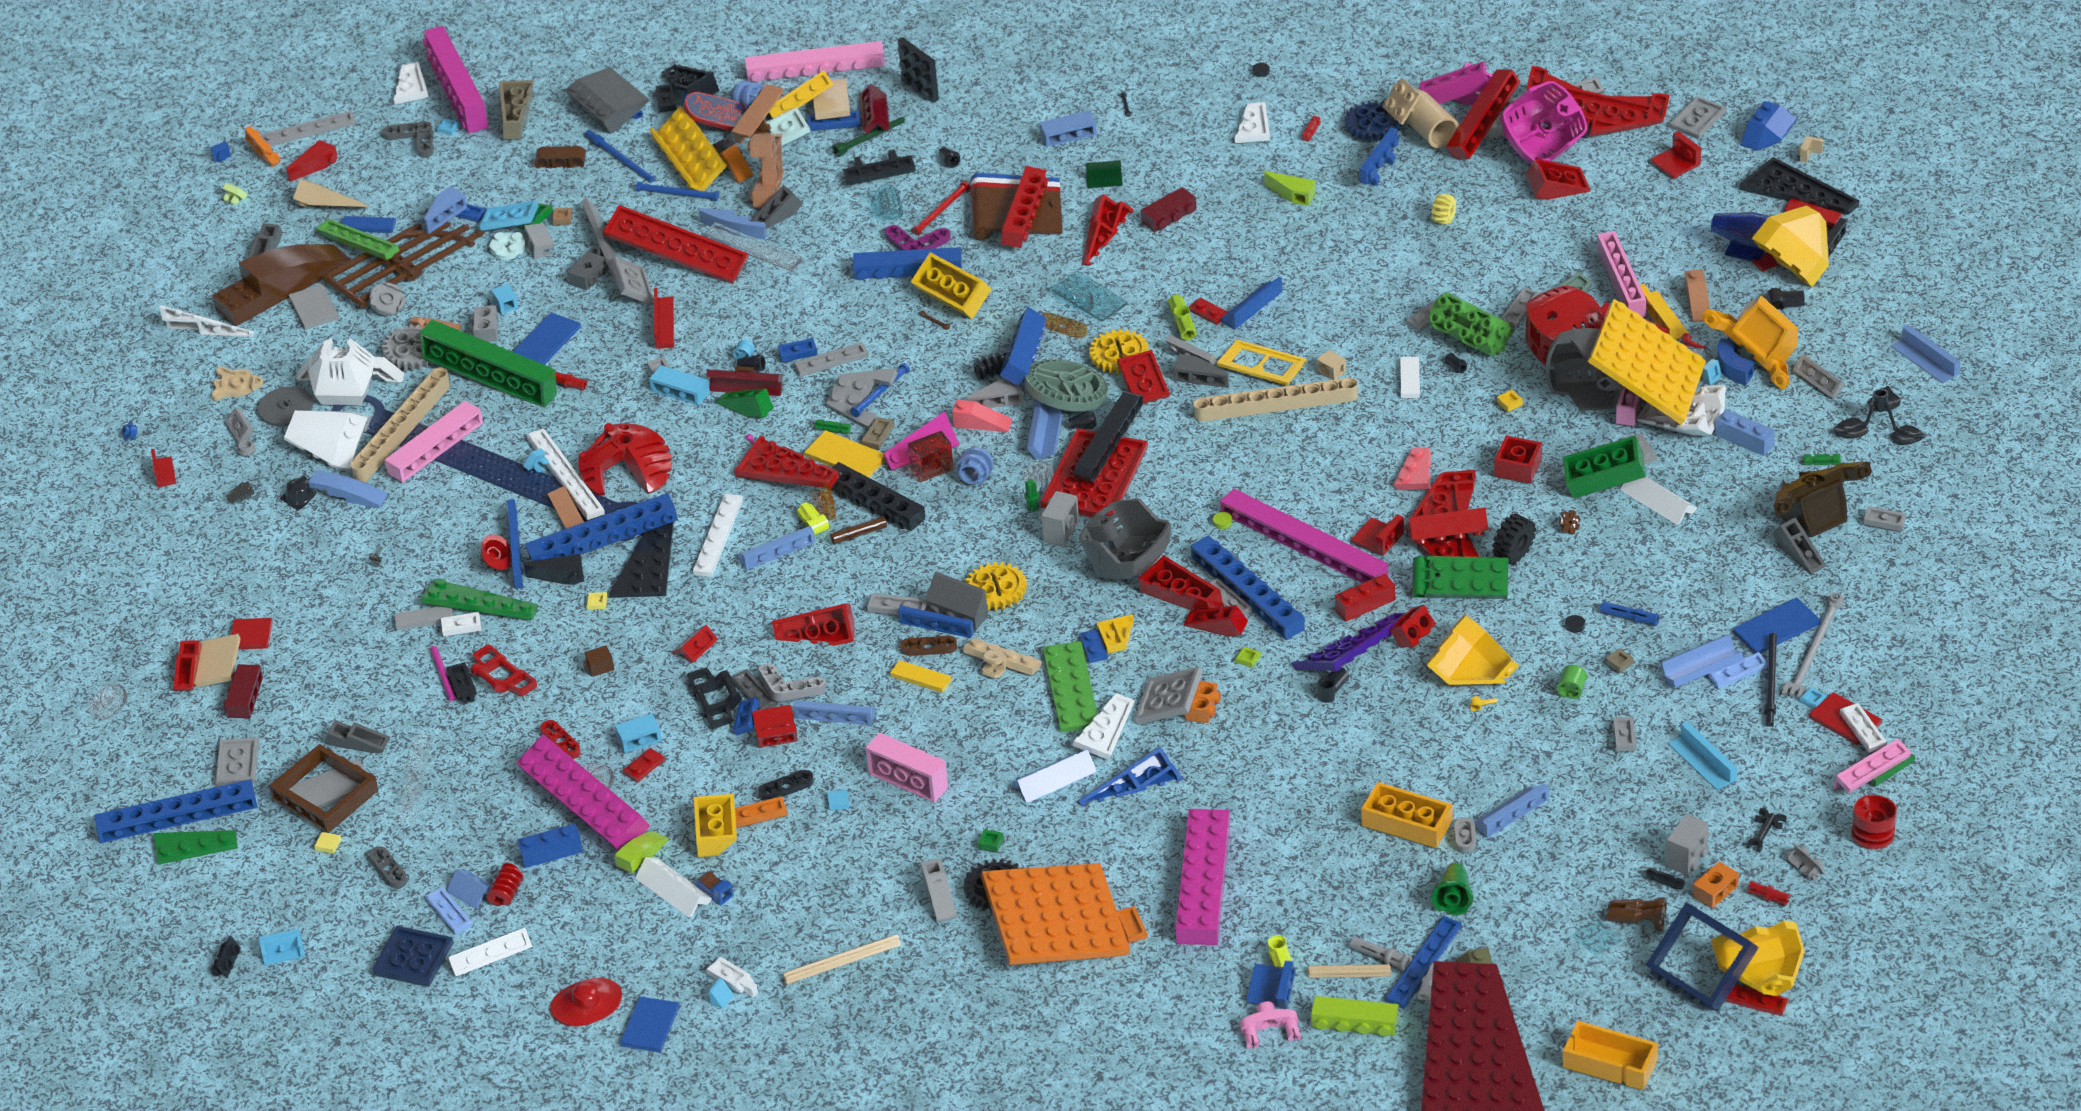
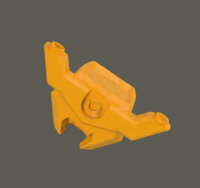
(1762, 333)

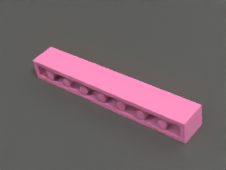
(814, 61)

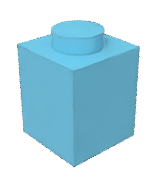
(504, 298)

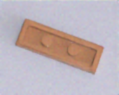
(565, 507)

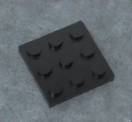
(918, 70)

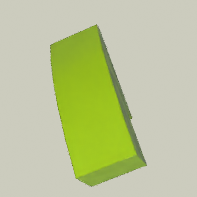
(636, 850)

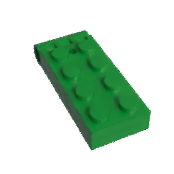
(1460, 577)

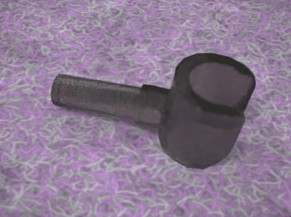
(376, 559)

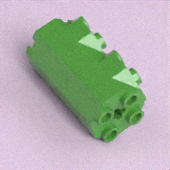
(1470, 324)

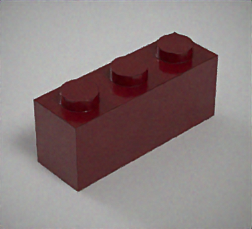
(1168, 209)
(243, 691)

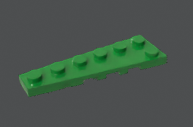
(466, 598)

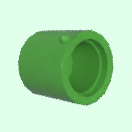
(1571, 681)

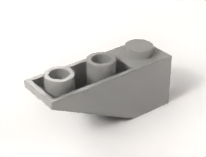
(938, 890)

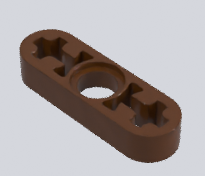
(923, 641)

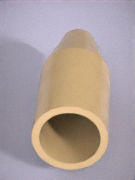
(1421, 113)

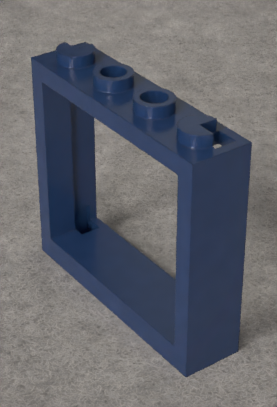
(1731, 976)

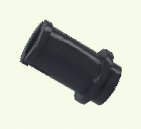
(1458, 364)

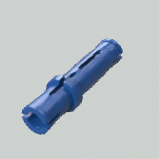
(1638, 615)

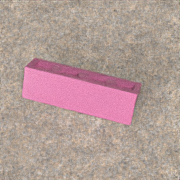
(1872, 766)

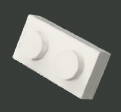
(461, 624)

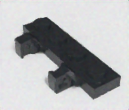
(878, 170)

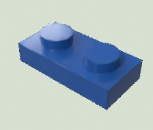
(797, 350)
(1093, 646)
(744, 717)

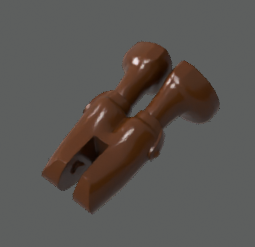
(1637, 909)

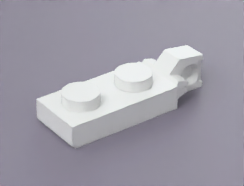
(733, 976)

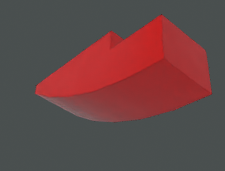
(186, 665)

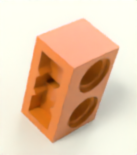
(1204, 702)

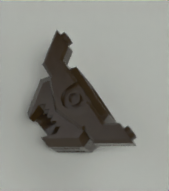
(1818, 496)

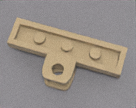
(1000, 658)

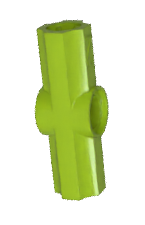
(1182, 317)

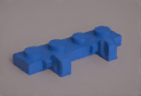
(1381, 154)

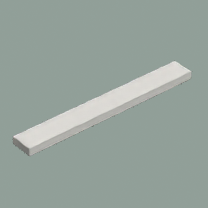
(566, 475)

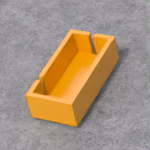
(1610, 1055)

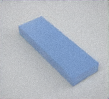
(1738, 670)
(448, 910)

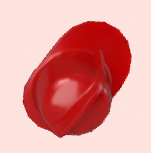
(496, 552)

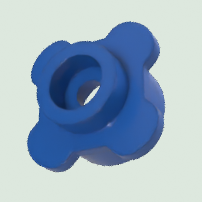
(129, 431)

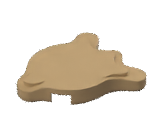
(235, 383)

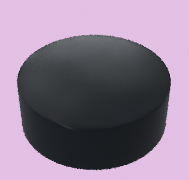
(1261, 70)
(1575, 623)

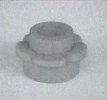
(246, 447)

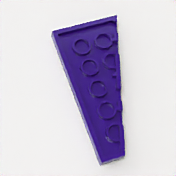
(1348, 647)

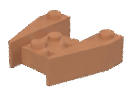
(769, 151)

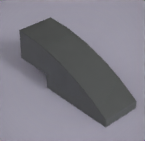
(267, 239)
(356, 737)

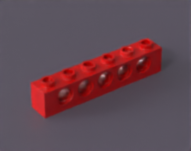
(1024, 207)

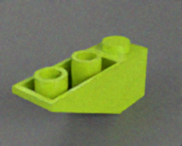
(1292, 188)

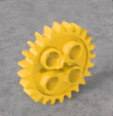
(1105, 352)
(1008, 580)

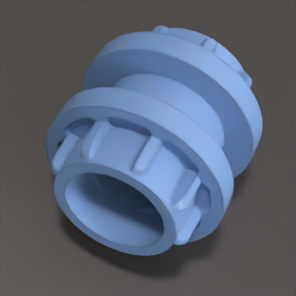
(746, 92)
(975, 465)

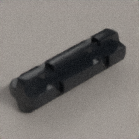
(1665, 878)

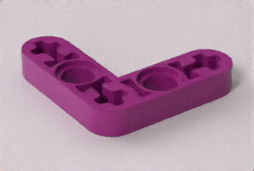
(936, 237)

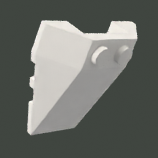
(1701, 417)
(328, 435)

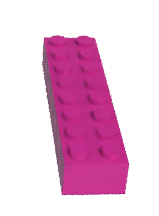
(455, 79)
(582, 793)
(1203, 877)

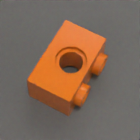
(1715, 884)

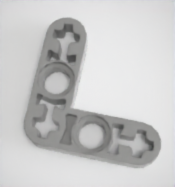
(783, 691)

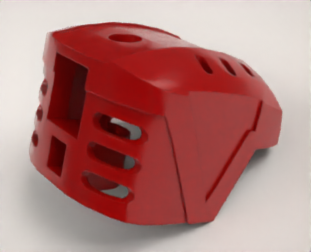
(1570, 309)

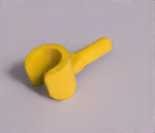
(1476, 703)

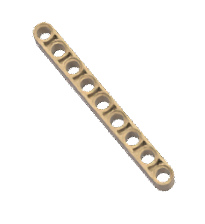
(1275, 399)
(400, 425)

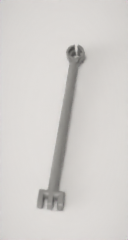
(1796, 686)

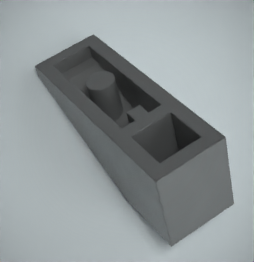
(778, 208)
(1198, 371)
(1798, 546)

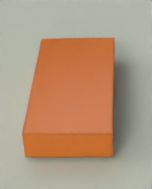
(736, 163)
(1132, 924)

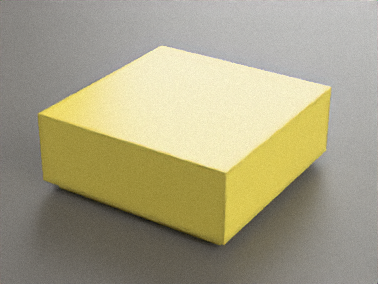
(597, 600)
(327, 842)

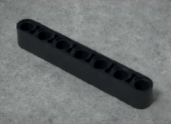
(1108, 436)

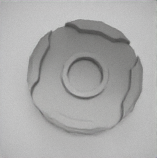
(387, 299)

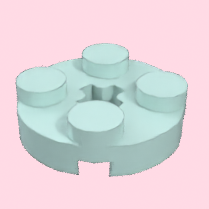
(515, 242)

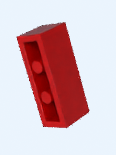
(1365, 597)

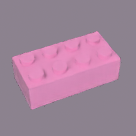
(907, 767)

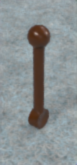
(946, 326)

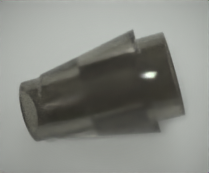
(240, 493)

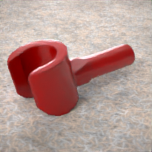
(1686, 340)

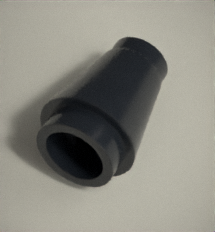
(950, 157)
(753, 361)
(1083, 420)

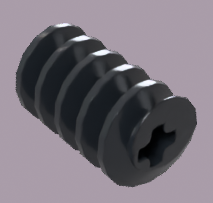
(989, 365)

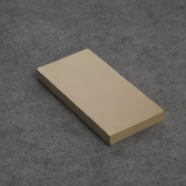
(833, 101)

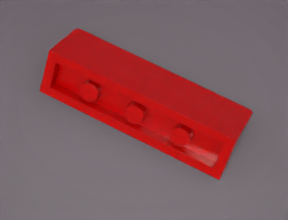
(663, 321)

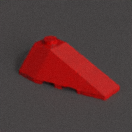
(824, 625)

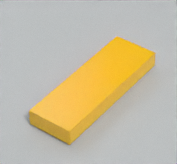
(920, 676)

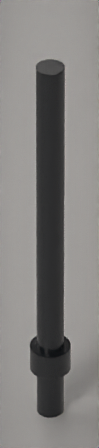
(1770, 707)

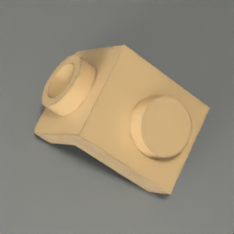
(1810, 145)

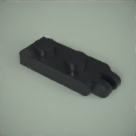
(462, 682)

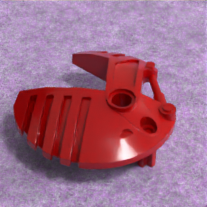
(635, 445)

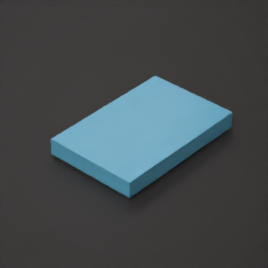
(509, 215)

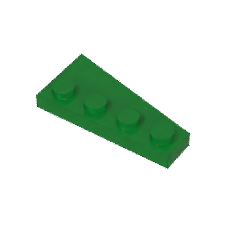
(186, 845)

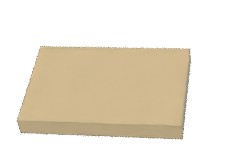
(217, 660)

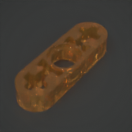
(1074, 329)

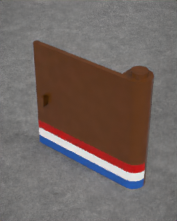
(993, 197)

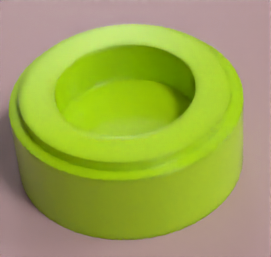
(1222, 520)

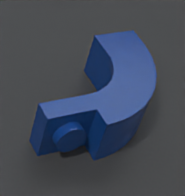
(1732, 365)

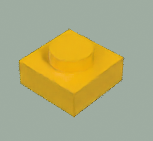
(1509, 400)

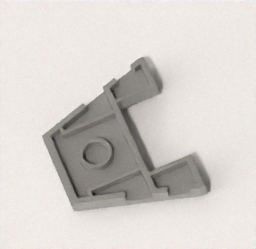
(854, 388)

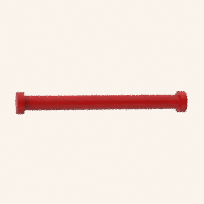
(917, 230)

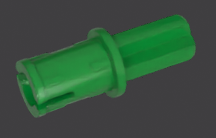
(1031, 495)

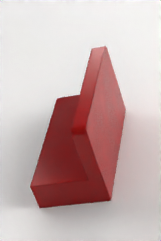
(163, 470)
(696, 644)

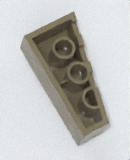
(515, 102)

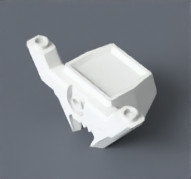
(345, 374)

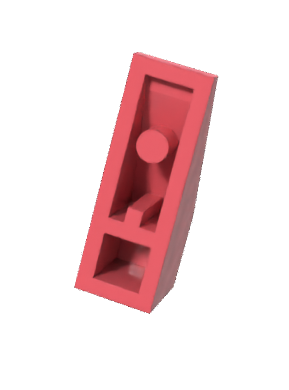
(977, 416)

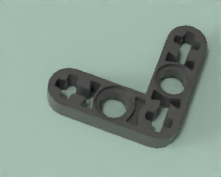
(420, 133)

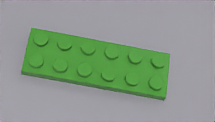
(1070, 685)

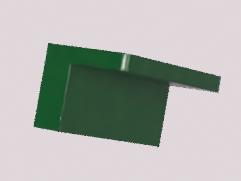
(1104, 174)

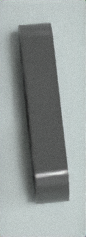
(388, 860)

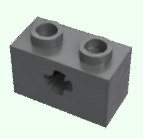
(587, 271)

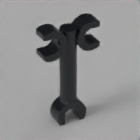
(1768, 820)

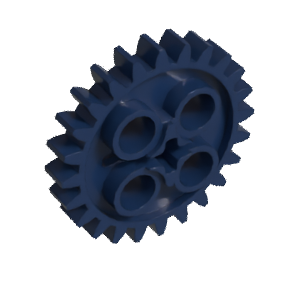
(1370, 121)

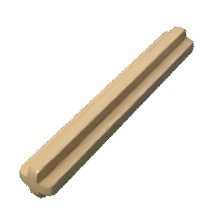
(1334, 971)

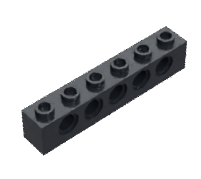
(878, 498)

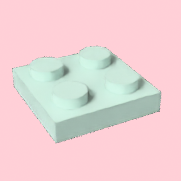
(790, 124)

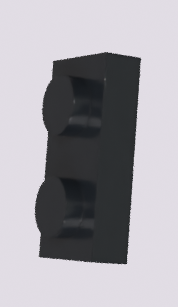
(665, 97)

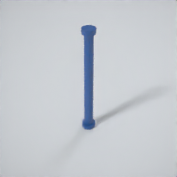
(677, 191)
(857, 410)

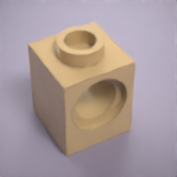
(1331, 365)

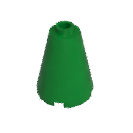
(1453, 891)

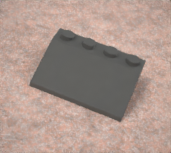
(607, 98)

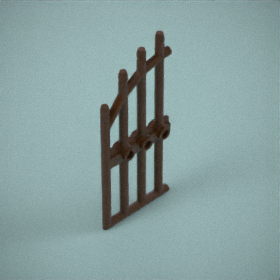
(398, 263)

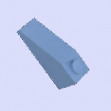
(445, 207)

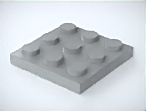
(1168, 695)

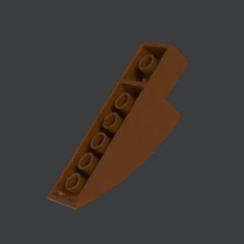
(273, 276)

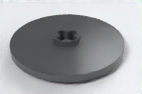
(273, 408)

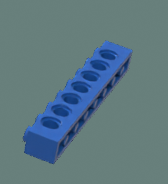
(605, 529)
(1245, 583)
(175, 811)

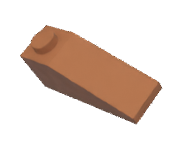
(1696, 293)

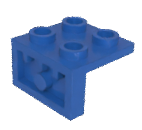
(1272, 984)

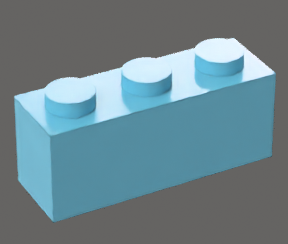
(679, 385)

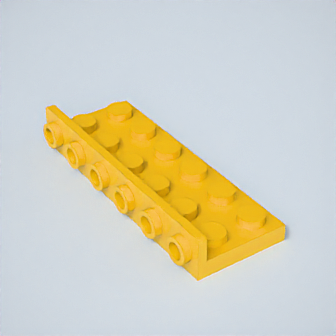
(689, 150)

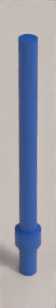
(600, 141)

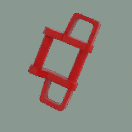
(500, 685)

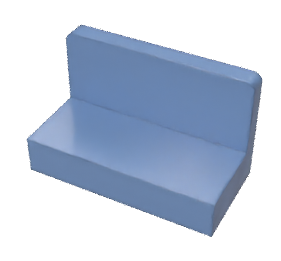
(468, 887)

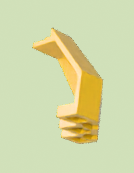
(1797, 242)
(1471, 656)
(1774, 963)

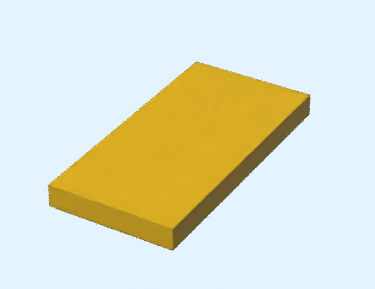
(832, 448)

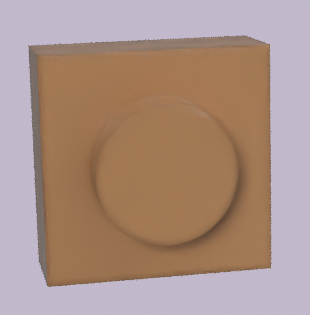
(562, 216)

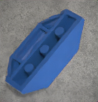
(1767, 126)

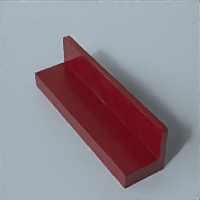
(874, 109)
(738, 381)

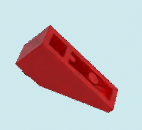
(313, 160)
(1218, 620)

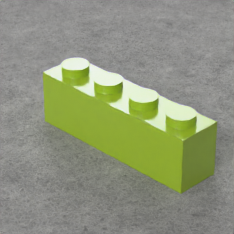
(1355, 1015)

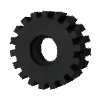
(1514, 538)

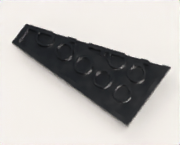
(1789, 183)
(648, 567)

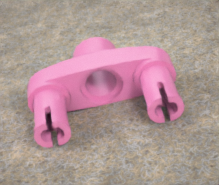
(1267, 1017)

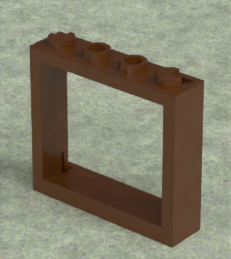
(325, 820)

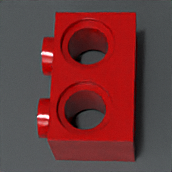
(1412, 627)

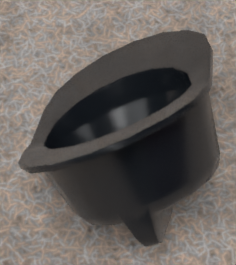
(298, 493)

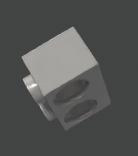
(485, 323)

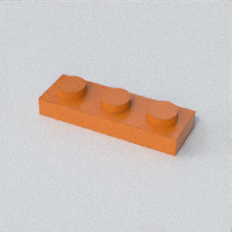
(760, 812)

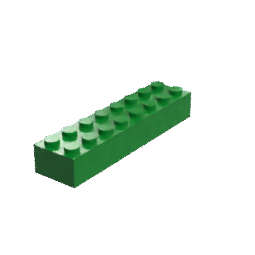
(488, 363)

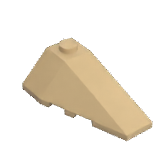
(317, 195)

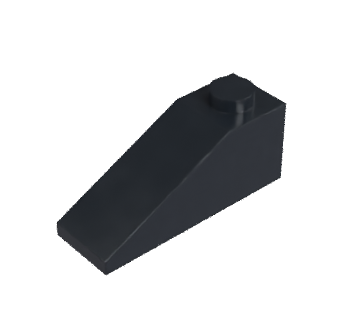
(557, 570)

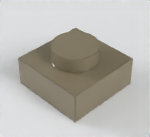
(1619, 660)

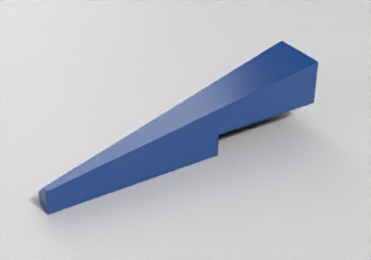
(1146, 771)

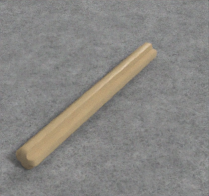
(841, 959)

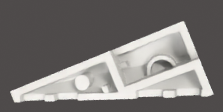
(183, 320)

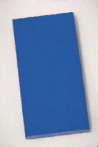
(548, 338)
(1785, 620)

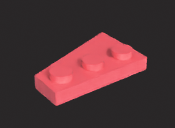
(1415, 471)

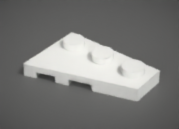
(411, 84)
(1254, 124)

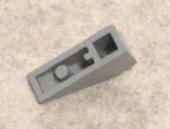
(998, 394)

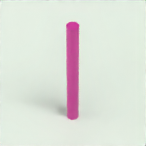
(443, 674)

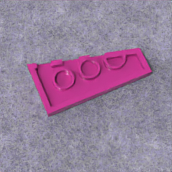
(899, 455)

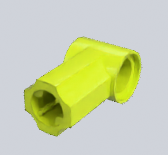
(812, 518)
(1278, 950)

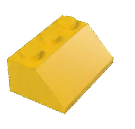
(714, 823)

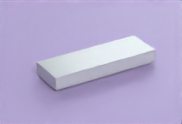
(1410, 377)
(1863, 727)

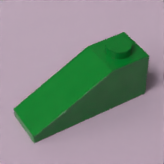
(748, 402)

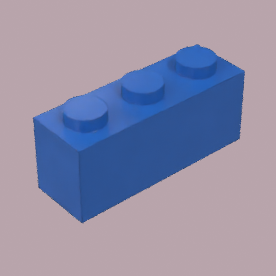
(549, 845)

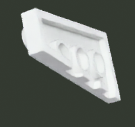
(1105, 728)

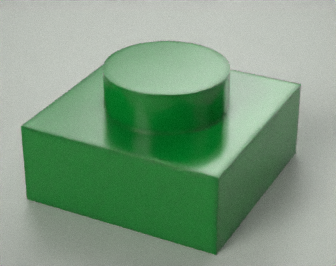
(990, 840)

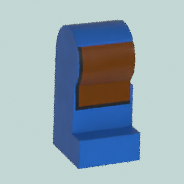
(715, 887)

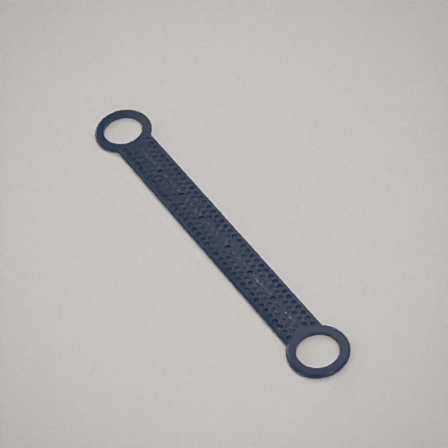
(491, 466)

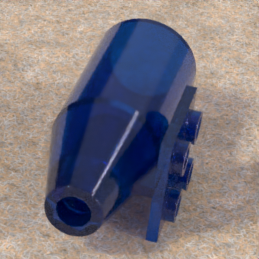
(1740, 230)

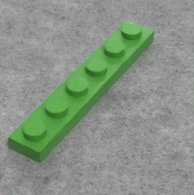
(357, 239)

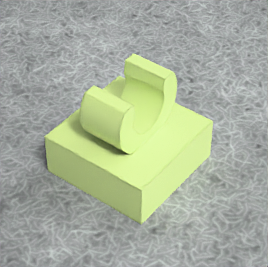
(235, 192)

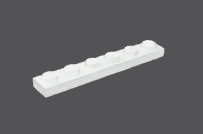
(718, 535)

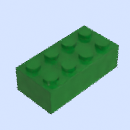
(1604, 466)

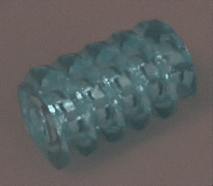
(889, 202)

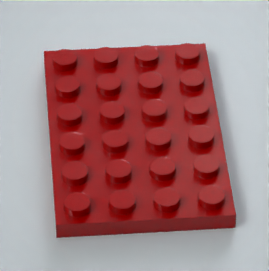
(1111, 482)

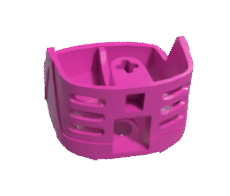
(1527, 130)

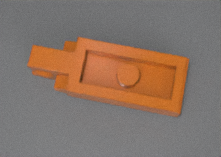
(260, 147)

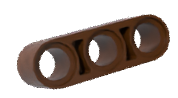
(560, 157)

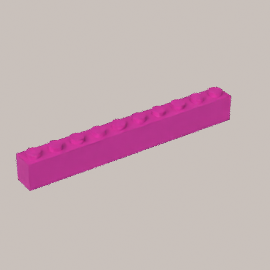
(1302, 537)

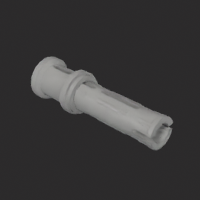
(1391, 955)

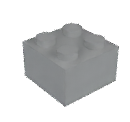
(1059, 519)
(1687, 845)

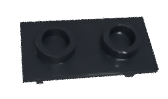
(226, 958)

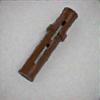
(851, 533)

